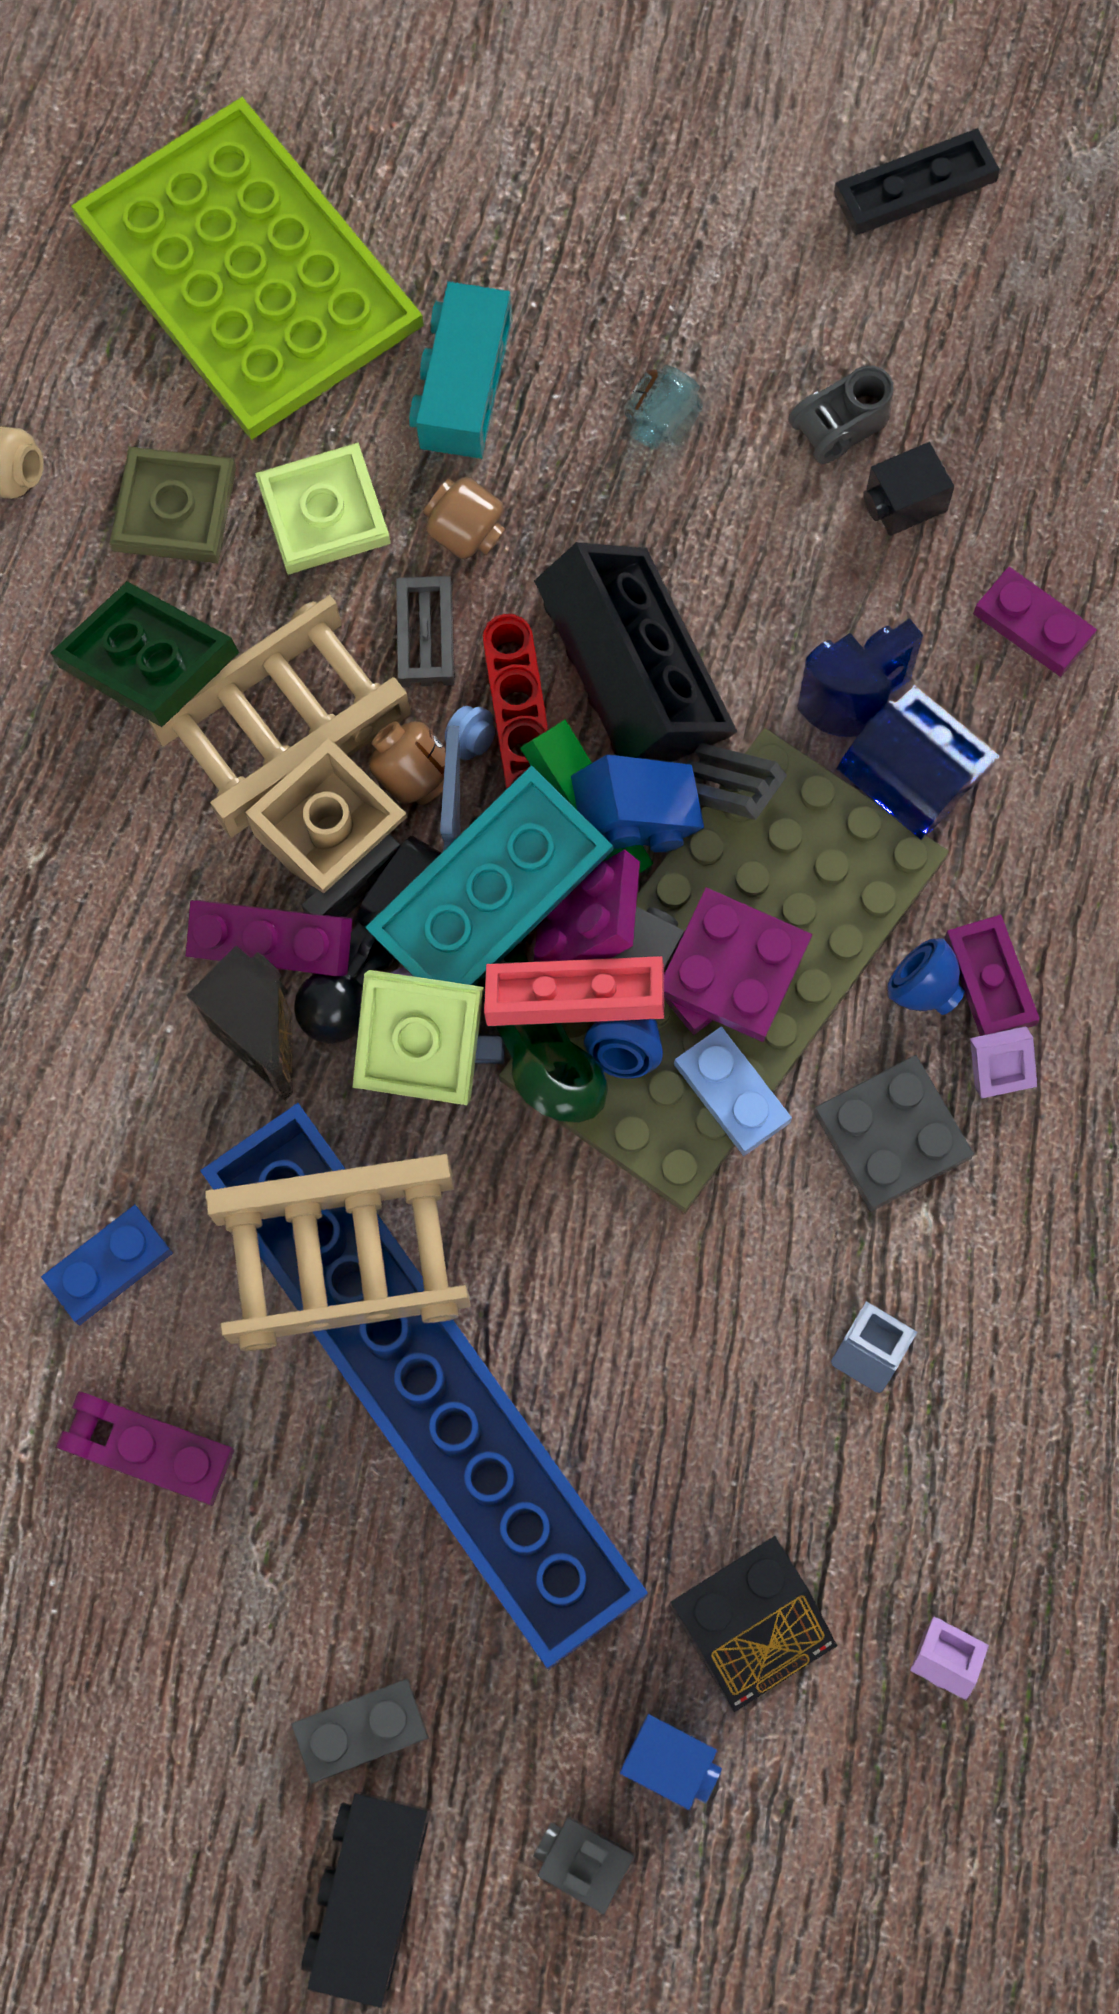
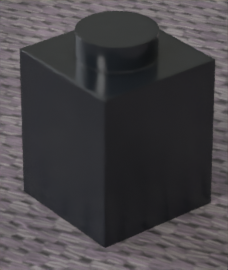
(908, 489)

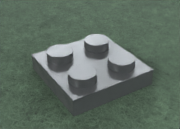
(893, 1133)

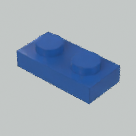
(106, 1265)

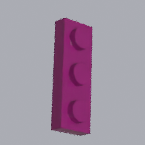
(282, 936)

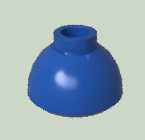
(927, 979)

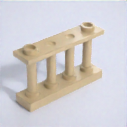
(350, 730)
(301, 1203)

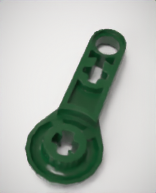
(550, 1068)

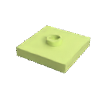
(323, 508)
(417, 1037)

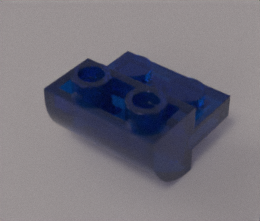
(851, 684)
(916, 761)

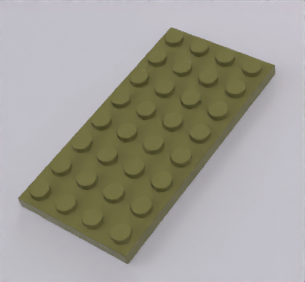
(811, 859)

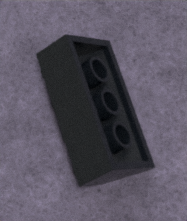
(633, 652)

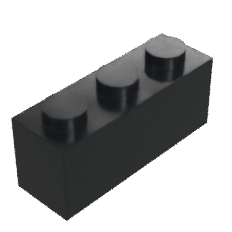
(366, 1899)

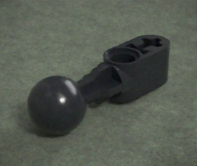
(331, 1005)

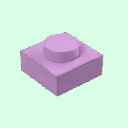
(1003, 1062)
(949, 1658)

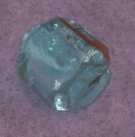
(663, 407)

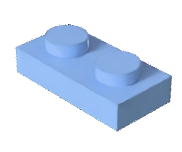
(732, 1091)

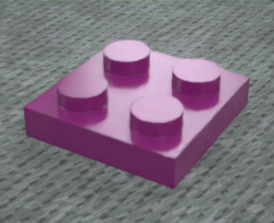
(595, 916)
(735, 964)

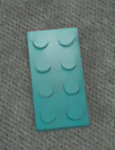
(491, 884)

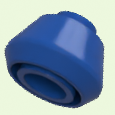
(625, 1046)

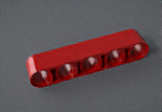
(513, 674)

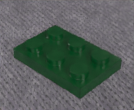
(145, 653)

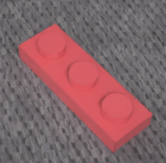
(574, 991)

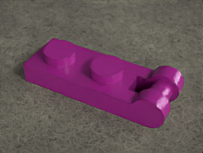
(148, 1449)

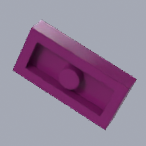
(1034, 621)
(992, 976)

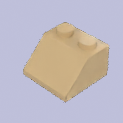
(323, 817)

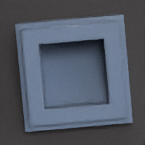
(873, 1347)

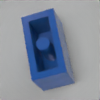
(639, 801)
(671, 1763)

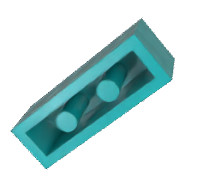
(462, 369)

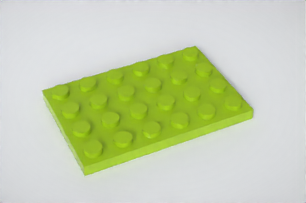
(247, 267)

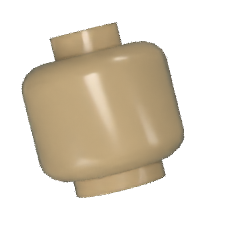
(19, 462)

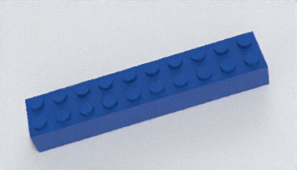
(446, 1417)

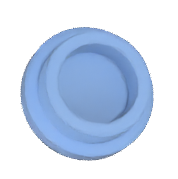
(475, 730)

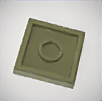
(173, 505)

